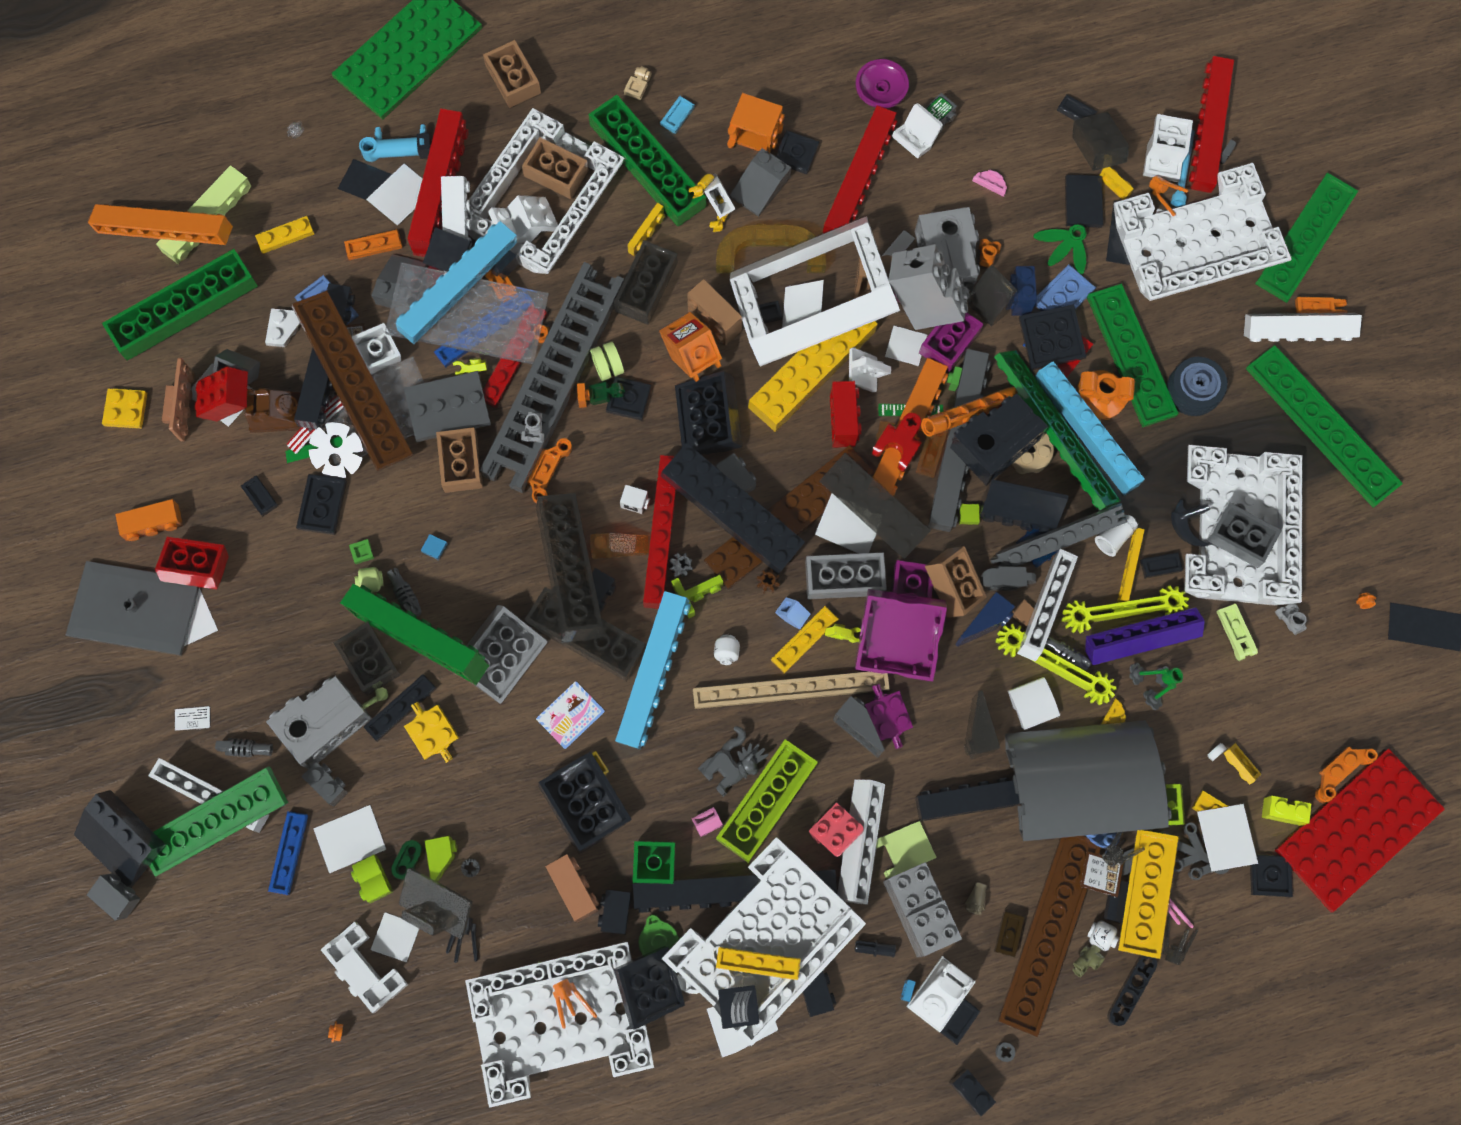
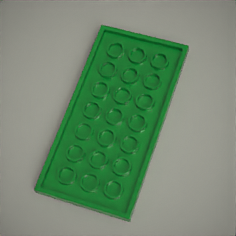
(406, 53)

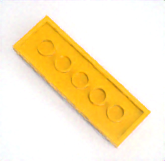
(1148, 894)

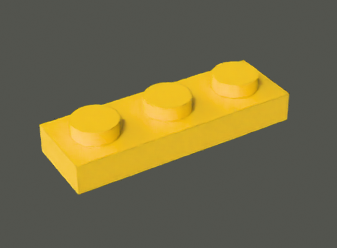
(646, 229)
(284, 234)

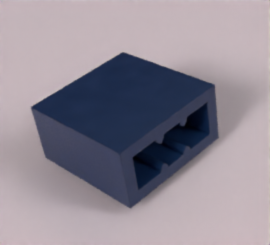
(1024, 281)

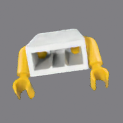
(717, 196)

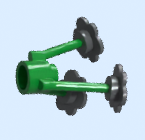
(1165, 677)

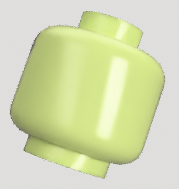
(370, 578)

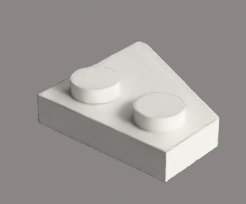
(281, 327)

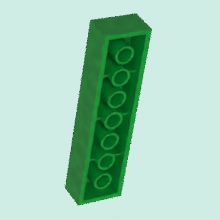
(646, 160)
(179, 305)
(415, 633)

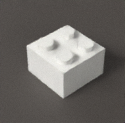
(377, 348)

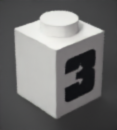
(634, 499)

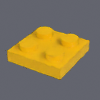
(124, 408)

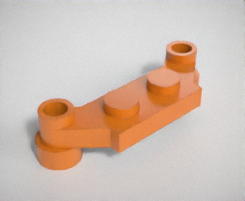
(546, 467)
(1340, 768)

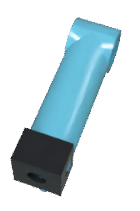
(397, 147)

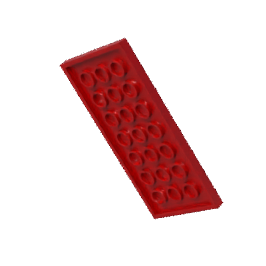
(1359, 830)

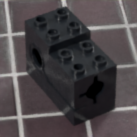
(998, 439)

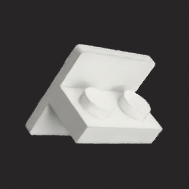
(866, 369)

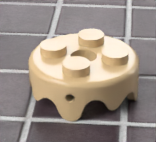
(1038, 460)

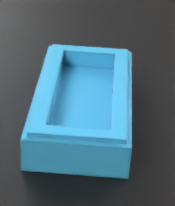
(677, 114)

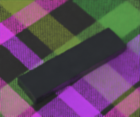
(399, 708)

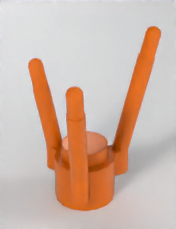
(1161, 185)
(563, 991)

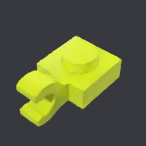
(475, 364)
(839, 632)

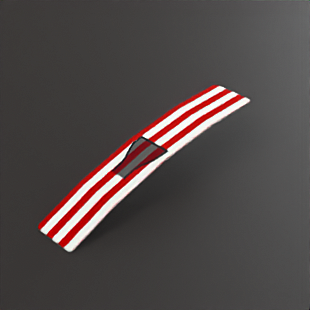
(305, 434)

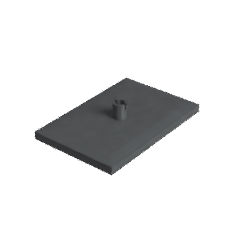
(131, 609)

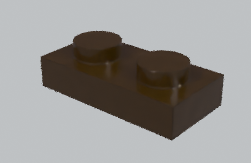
(1009, 934)

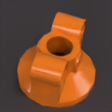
(1105, 404)

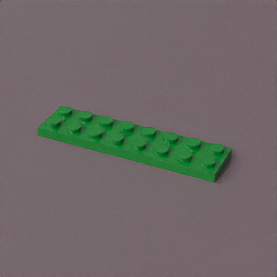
(1308, 236)
(1132, 354)
(218, 819)

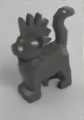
(727, 767)

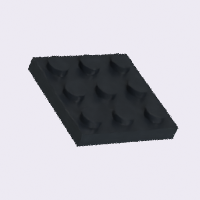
(1052, 337)
(648, 988)

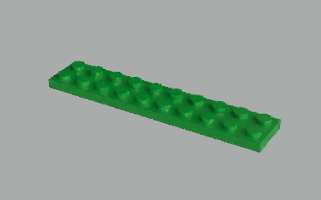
(1324, 426)
(1058, 430)

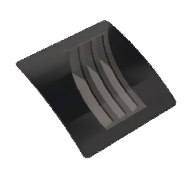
(738, 1007)

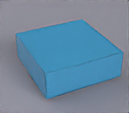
(434, 547)
(907, 990)

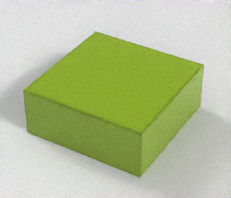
(969, 514)

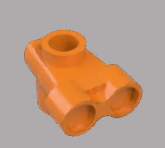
(988, 252)

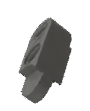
(1006, 578)

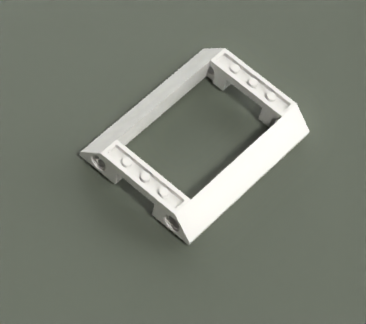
(508, 166)
(827, 324)

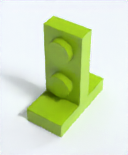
(697, 592)

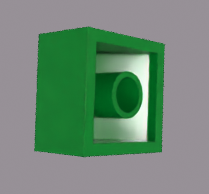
(654, 862)

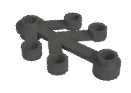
(1196, 852)

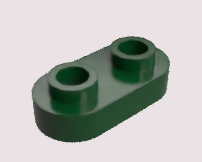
(404, 858)

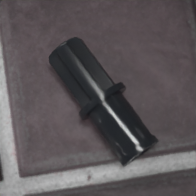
(875, 948)

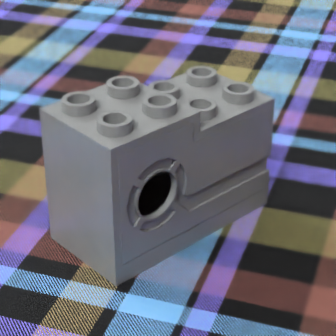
(954, 237)
(928, 288)
(319, 723)
(922, 910)

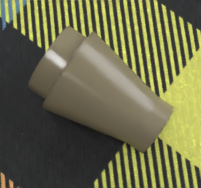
(976, 900)

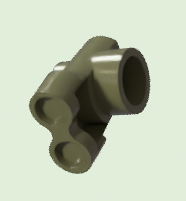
(1089, 958)

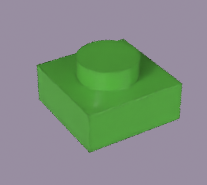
(953, 378)
(361, 551)

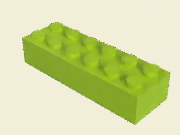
(766, 801)

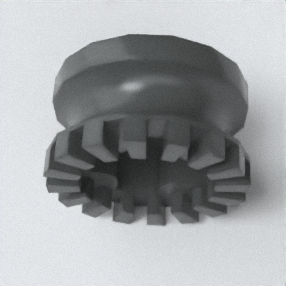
(465, 871)
(1005, 1045)

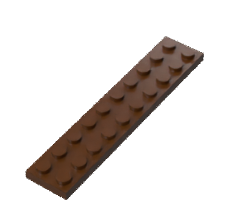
(352, 380)
(795, 510)
(1047, 937)

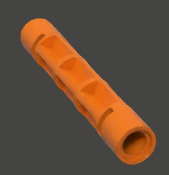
(961, 414)

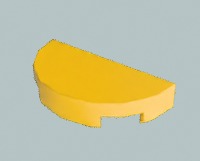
(1115, 713)

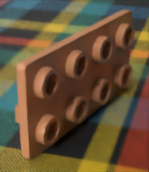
(177, 399)

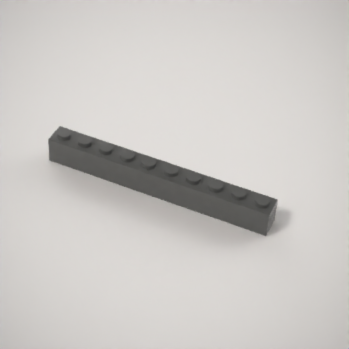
(952, 468)

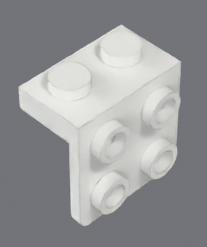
(918, 131)

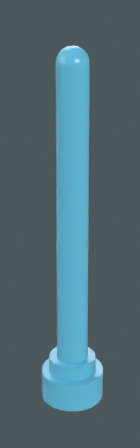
(1179, 197)

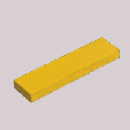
(1130, 566)
(804, 639)
(758, 963)

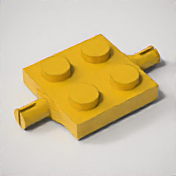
(431, 732)

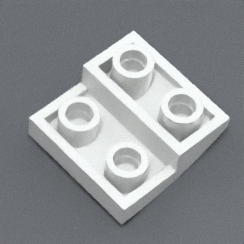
(1034, 703)

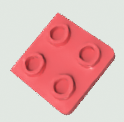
(836, 830)

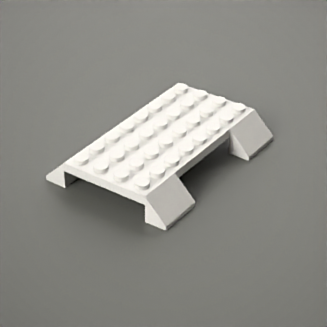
(781, 916)

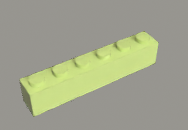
(216, 200)

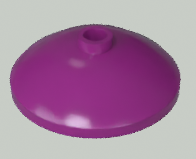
(882, 75)

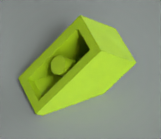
(440, 855)

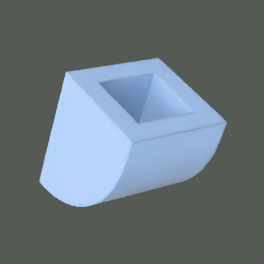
(793, 612)

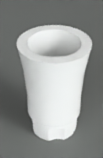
(1113, 539)

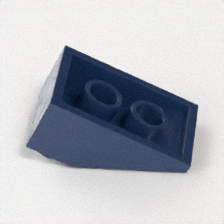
(994, 614)

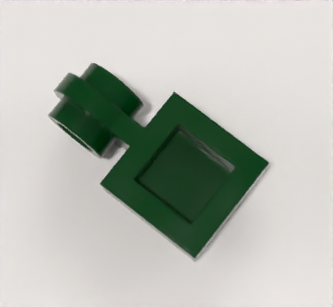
(601, 392)

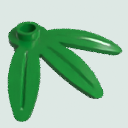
(1069, 241)

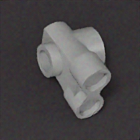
(533, 433)
(1294, 620)

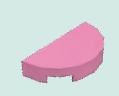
(991, 180)

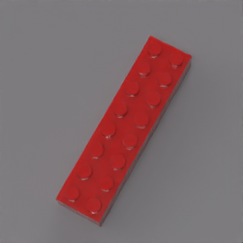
(441, 162)

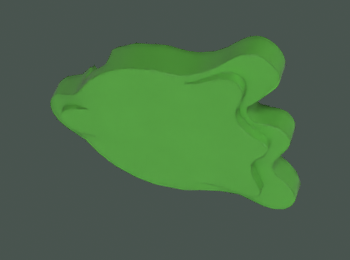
(656, 935)

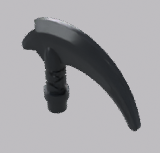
(1180, 522)

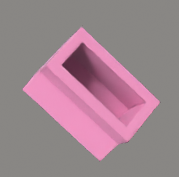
(707, 822)

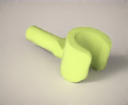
(381, 694)

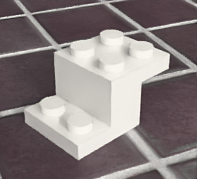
(1167, 147)
(526, 217)

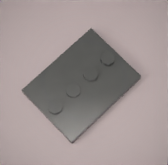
(447, 405)

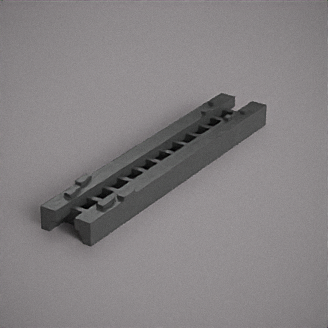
(540, 369)

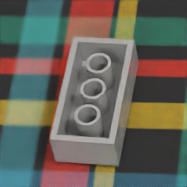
(844, 575)

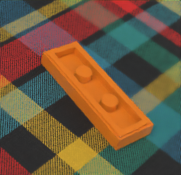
(373, 244)

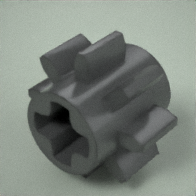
(680, 564)

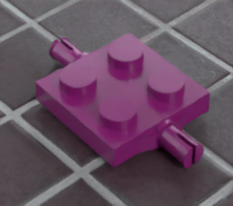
(888, 715)

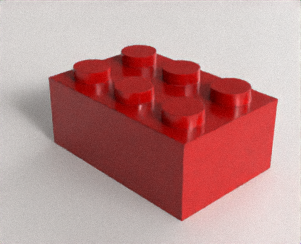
(221, 394)
(844, 414)
(192, 563)

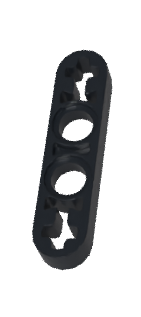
(1136, 992)

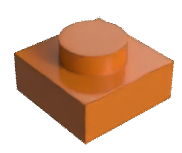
(583, 395)

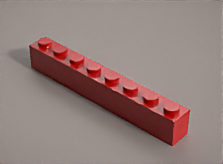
(1212, 124)
(861, 168)
(660, 539)

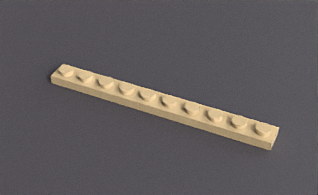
(788, 689)

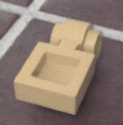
(637, 86)

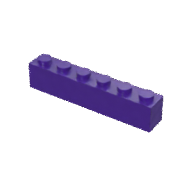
(1144, 636)

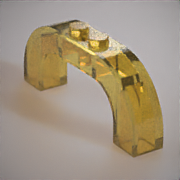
(764, 236)

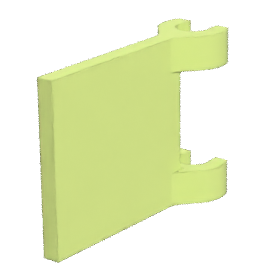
(906, 848)

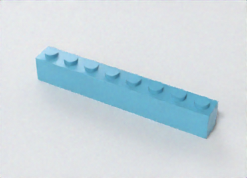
(456, 282)
(1089, 429)
(653, 670)

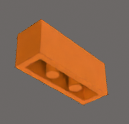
(149, 520)

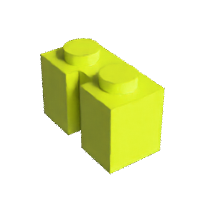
(1279, 810)

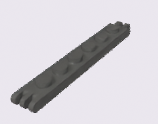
(1060, 537)

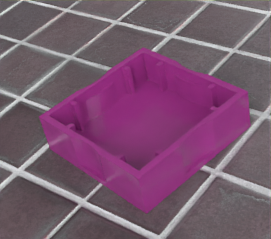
(900, 634)

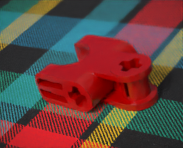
(902, 439)

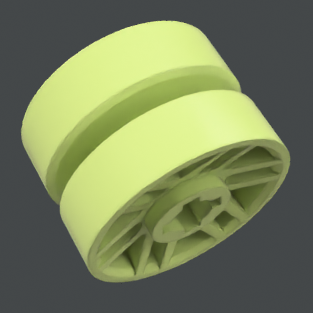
(606, 361)

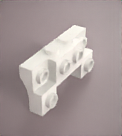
(358, 972)

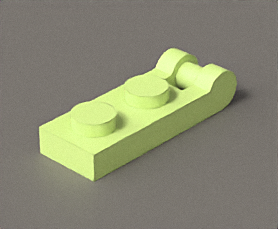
(1237, 631)

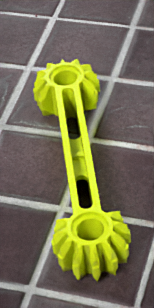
(1124, 609)
(1060, 667)

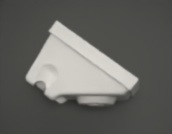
(940, 994)

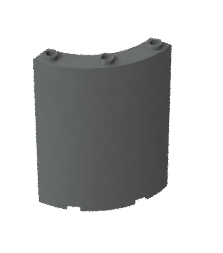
(1088, 780)

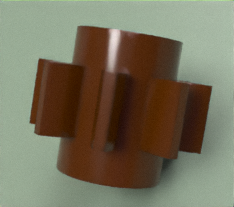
(765, 586)

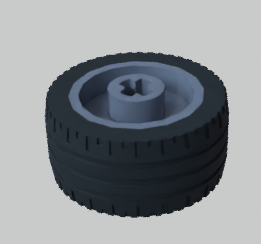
(1197, 386)

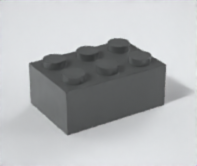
(1244, 535)

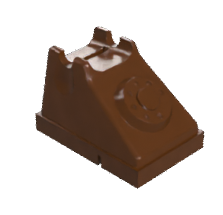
(271, 410)

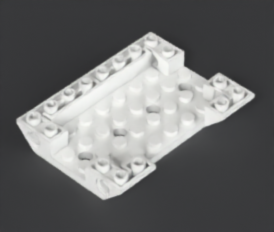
(1204, 257)
(1268, 491)
(524, 996)

